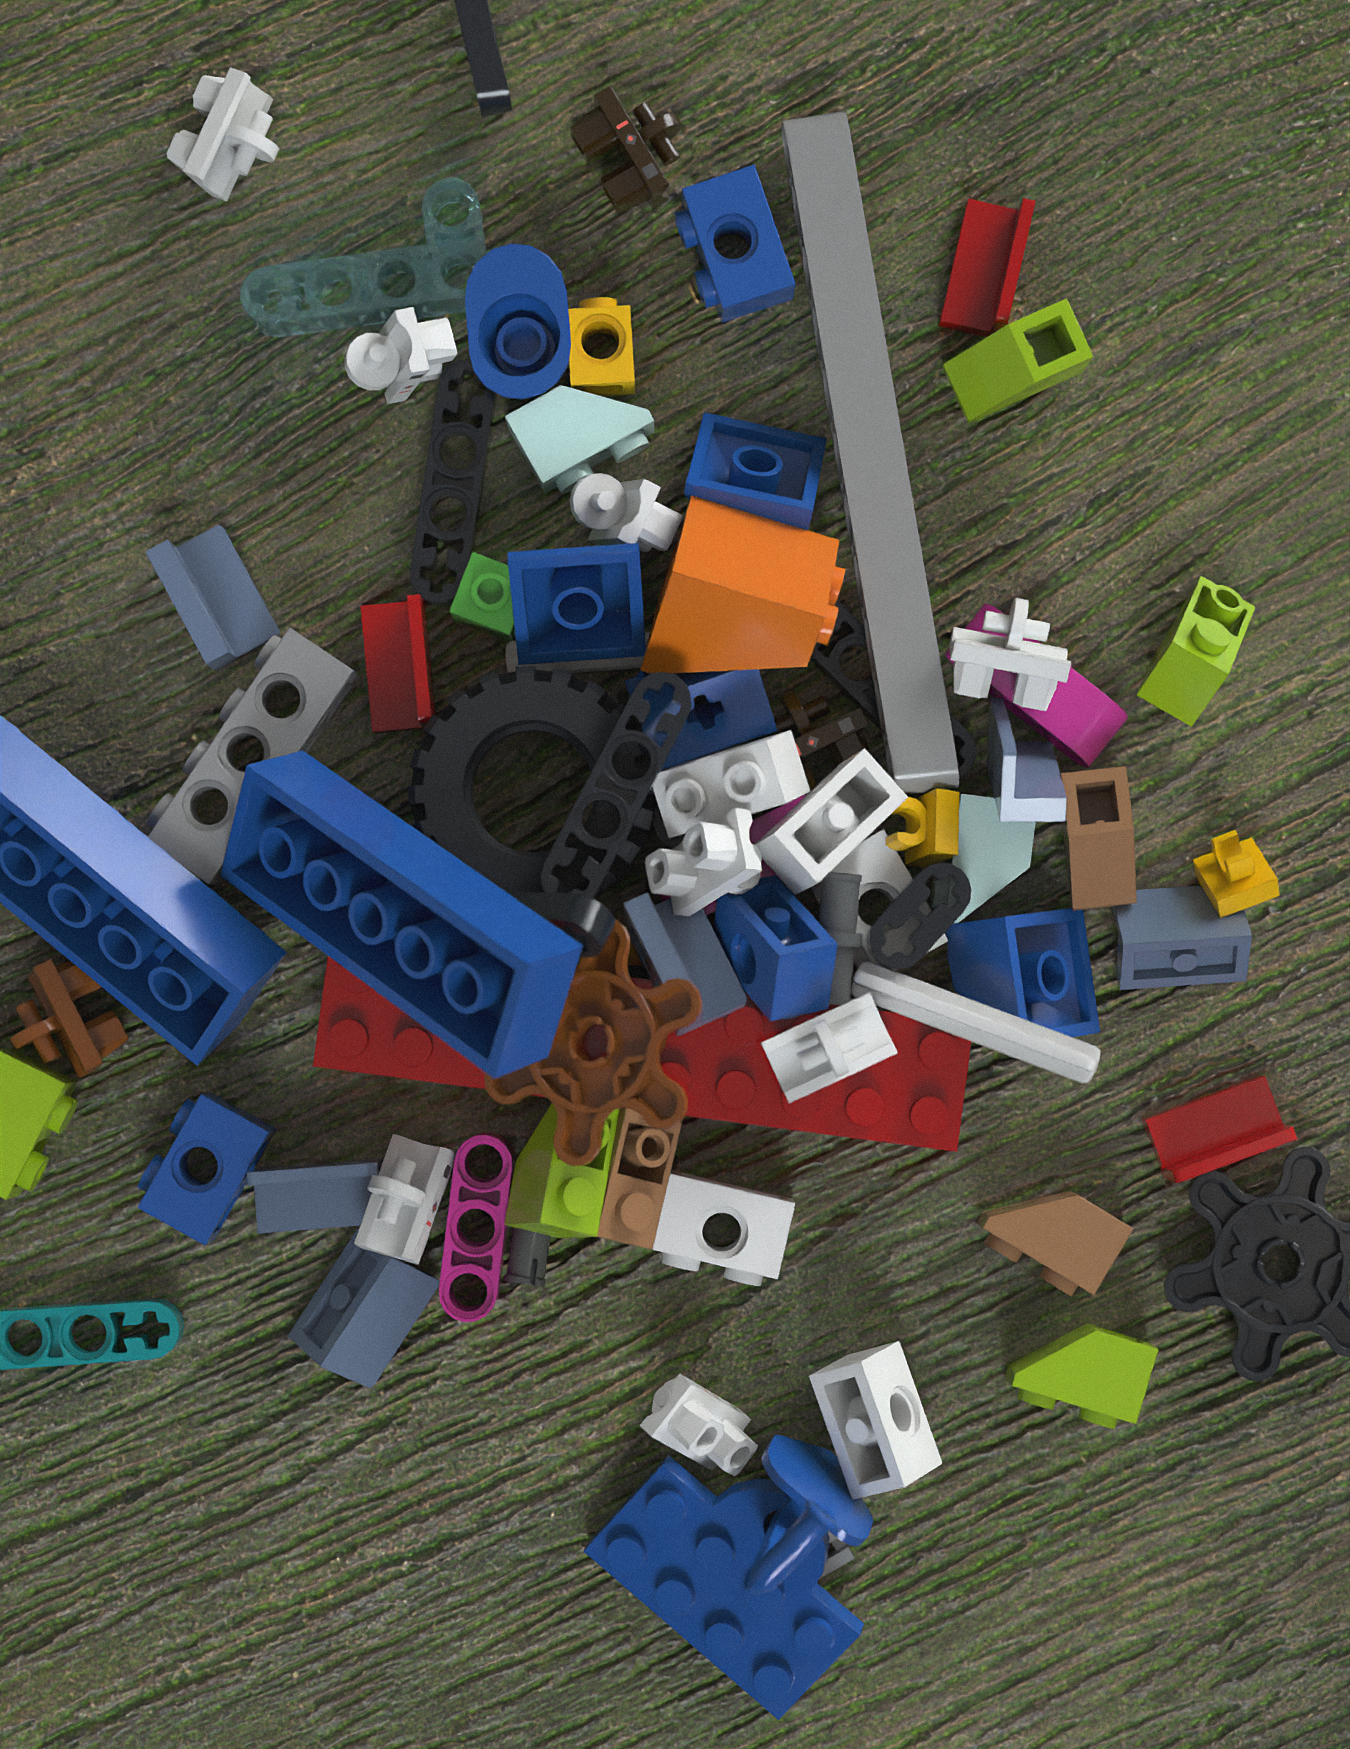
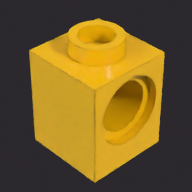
(608, 375)

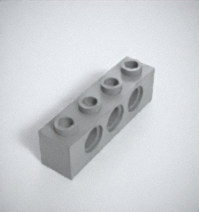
(246, 714)

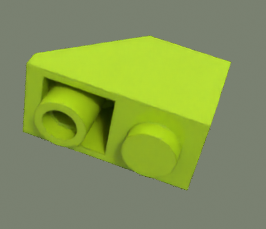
(1018, 361)
(1197, 651)
(32, 1106)
(554, 1195)
(1089, 1369)

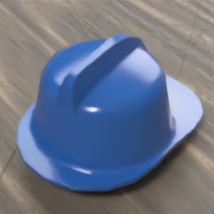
(517, 321)

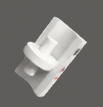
(229, 136)
(400, 355)
(623, 512)
(1036, 664)
(707, 863)
(829, 1047)
(405, 1199)
(700, 1425)

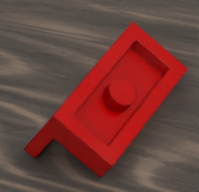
(986, 267)
(398, 665)
(1216, 1130)

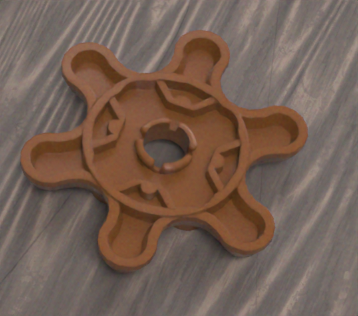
(630, 1073)

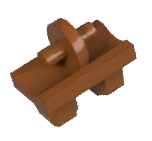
(82, 1042)

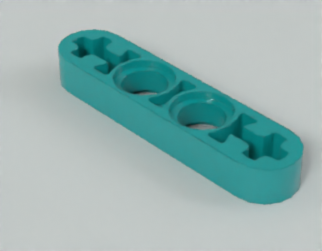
(58, 1342)

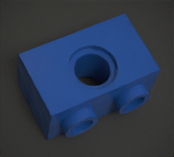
(737, 207)
(776, 949)
(198, 1206)

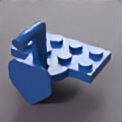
(734, 1579)

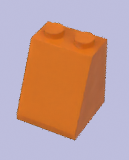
(742, 594)

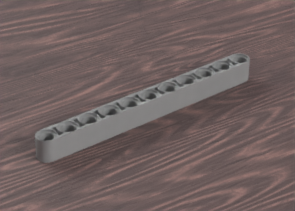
(869, 453)

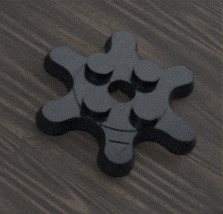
(1234, 1276)

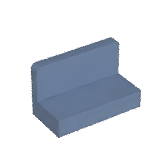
(214, 596)
(1022, 773)
(1179, 940)
(683, 949)
(312, 1194)
(362, 1313)

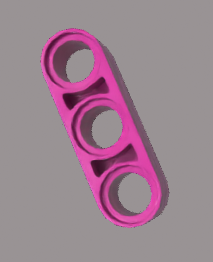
(1078, 717)
(460, 1253)

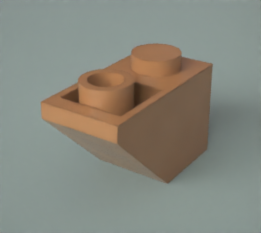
(1099, 838)
(637, 1180)
(1063, 1234)

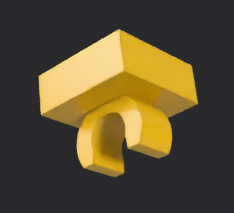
(930, 828)
(1235, 874)

